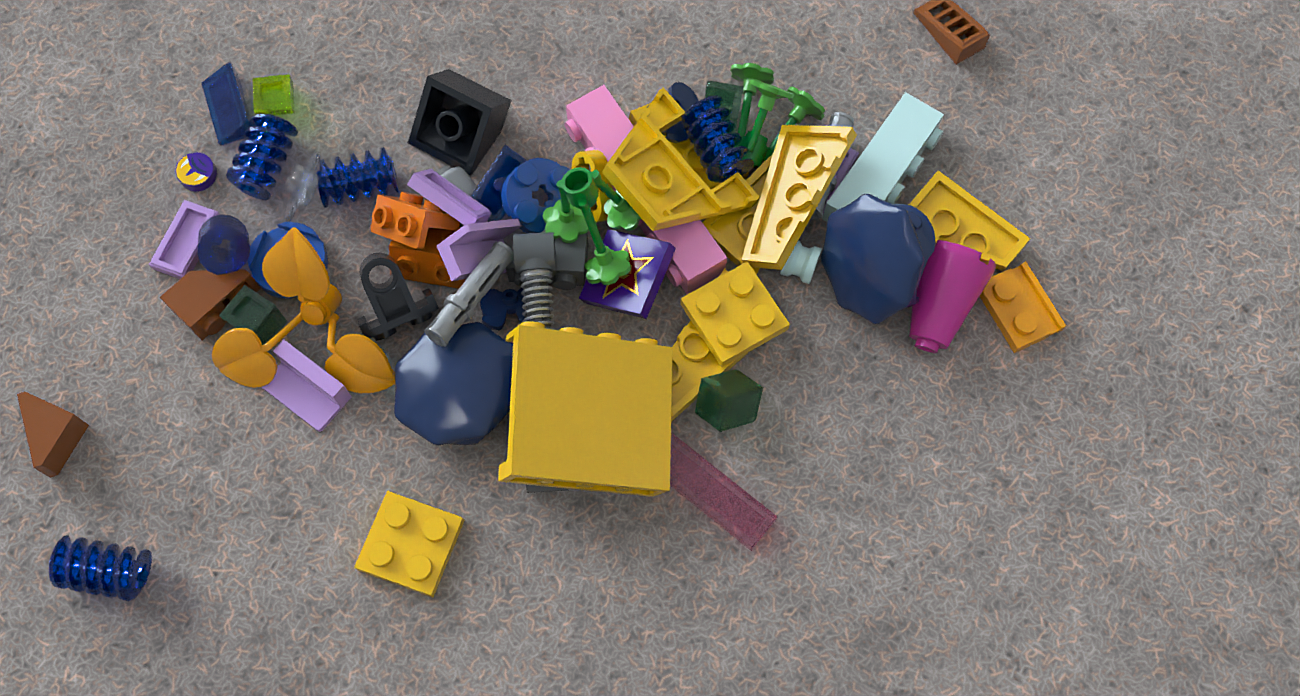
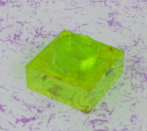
(273, 95)

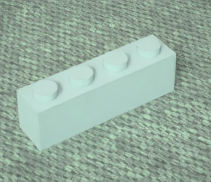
(890, 155)

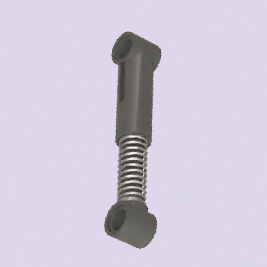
(535, 263)

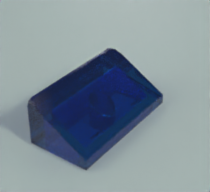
(226, 104)
(490, 187)

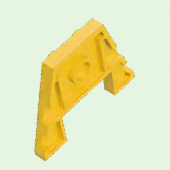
(661, 182)

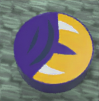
(196, 171)

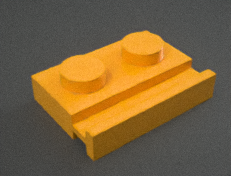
(1021, 307)

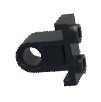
(391, 300)

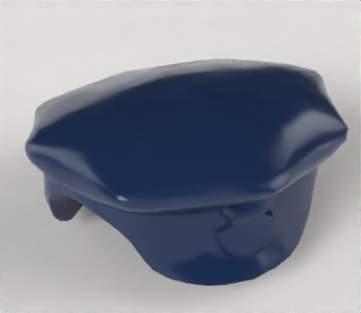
(876, 256)
(456, 389)

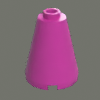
(947, 294)

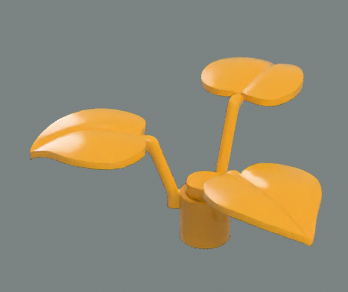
(297, 270)

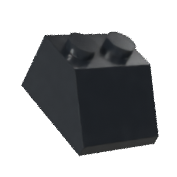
(457, 120)

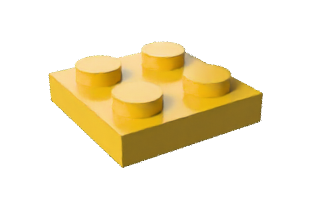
(734, 314)
(409, 544)

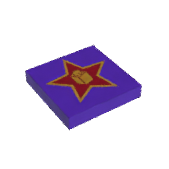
(637, 290)

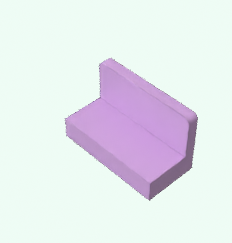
(471, 243)
(306, 388)

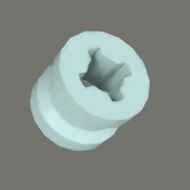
(802, 262)

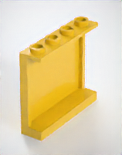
(589, 411)

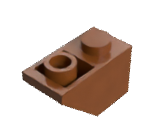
(203, 296)

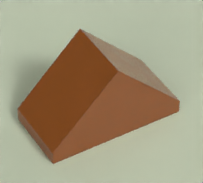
(49, 432)

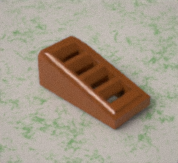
(950, 42)

